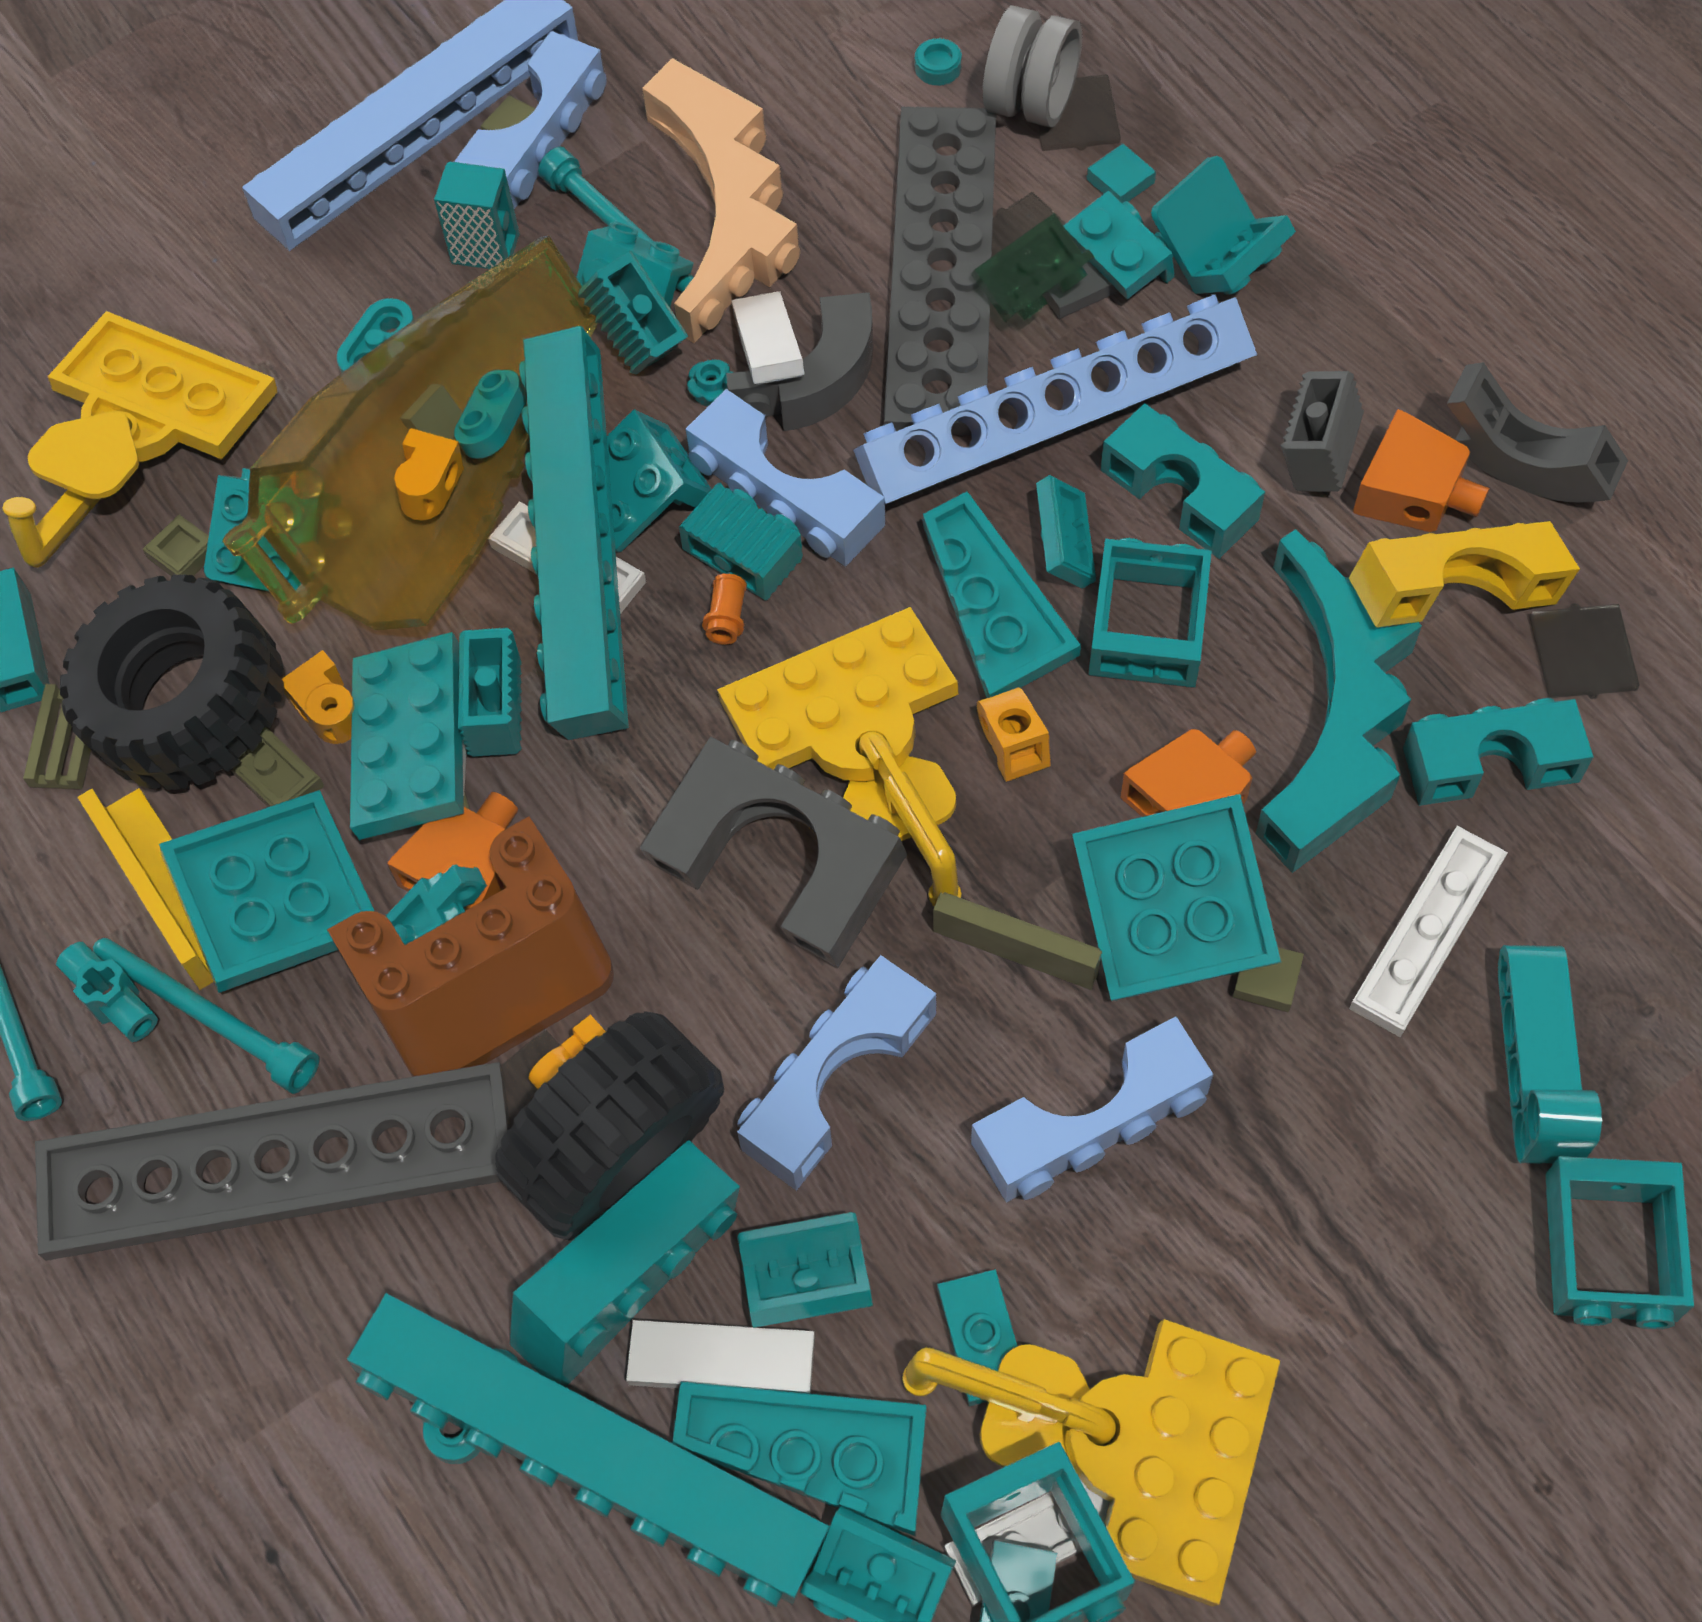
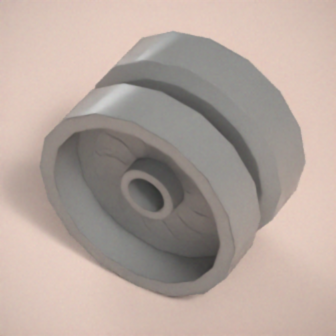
(1032, 66)

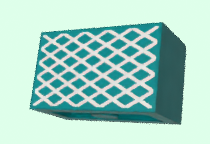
(476, 214)

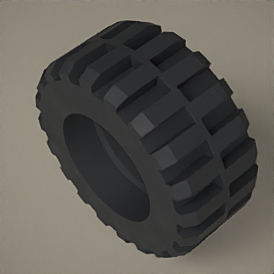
(139, 640)
(607, 1122)

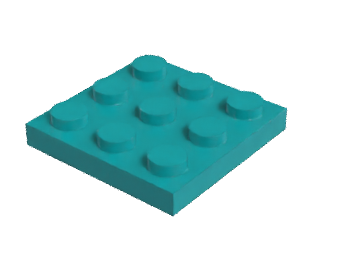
(265, 888)
(1176, 898)

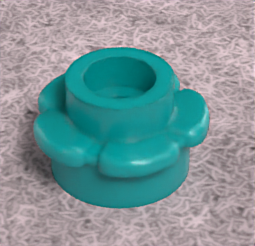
(707, 391)

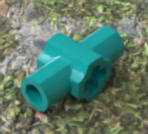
(117, 1006)

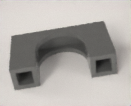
(733, 789)

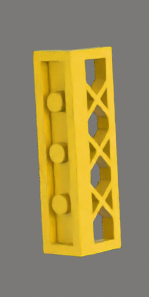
(134, 838)

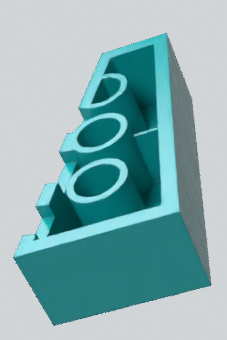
(620, 1263)

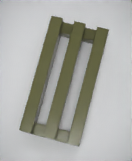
(41, 745)

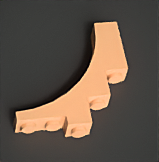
(724, 140)

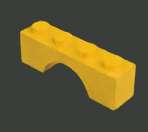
(1515, 563)

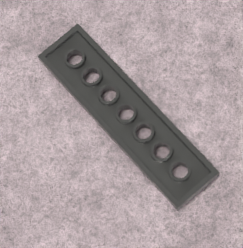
(919, 245)
(244, 1135)

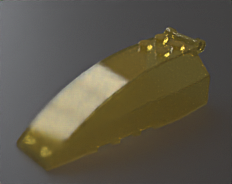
(328, 478)

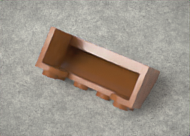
(488, 971)

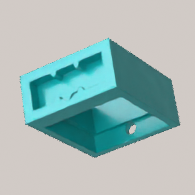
(1147, 656)
(1623, 1182)
(1015, 1486)

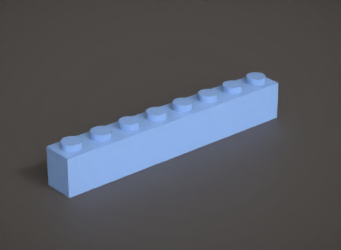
(403, 119)

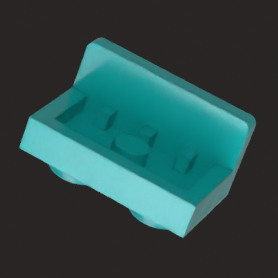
(1121, 244)
(657, 259)
(804, 1269)
(876, 1573)

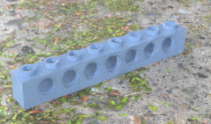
(1222, 343)

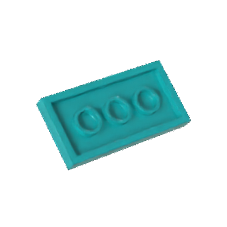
(406, 737)

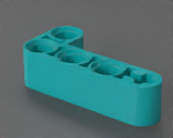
(1542, 1058)

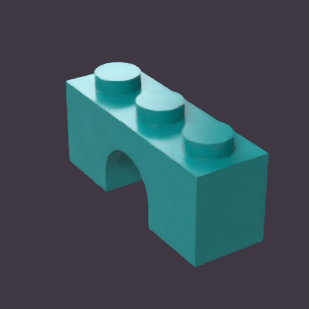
(1155, 451)
(1539, 738)

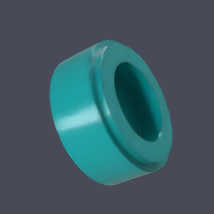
(938, 61)

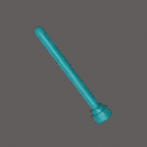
(562, 172)
(289, 1064)
(32, 1091)

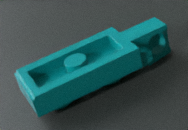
(435, 901)

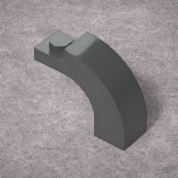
(831, 370)
(1529, 454)

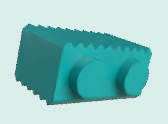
(632, 313)
(742, 539)
(489, 692)

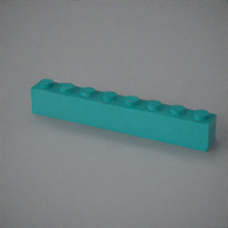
(573, 535)
(589, 1449)

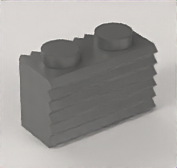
(1322, 430)

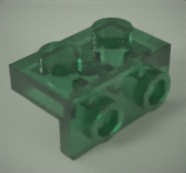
(1031, 268)

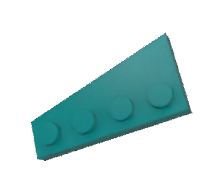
(998, 605)
(812, 1444)

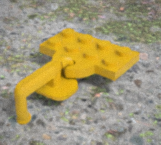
(138, 402)
(853, 700)
(1176, 1452)

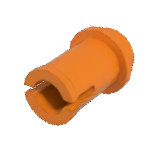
(724, 620)

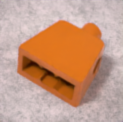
(1417, 477)
(1189, 773)
(455, 841)

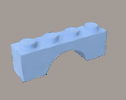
(565, 82)
(831, 512)
(879, 1015)
(1031, 1146)

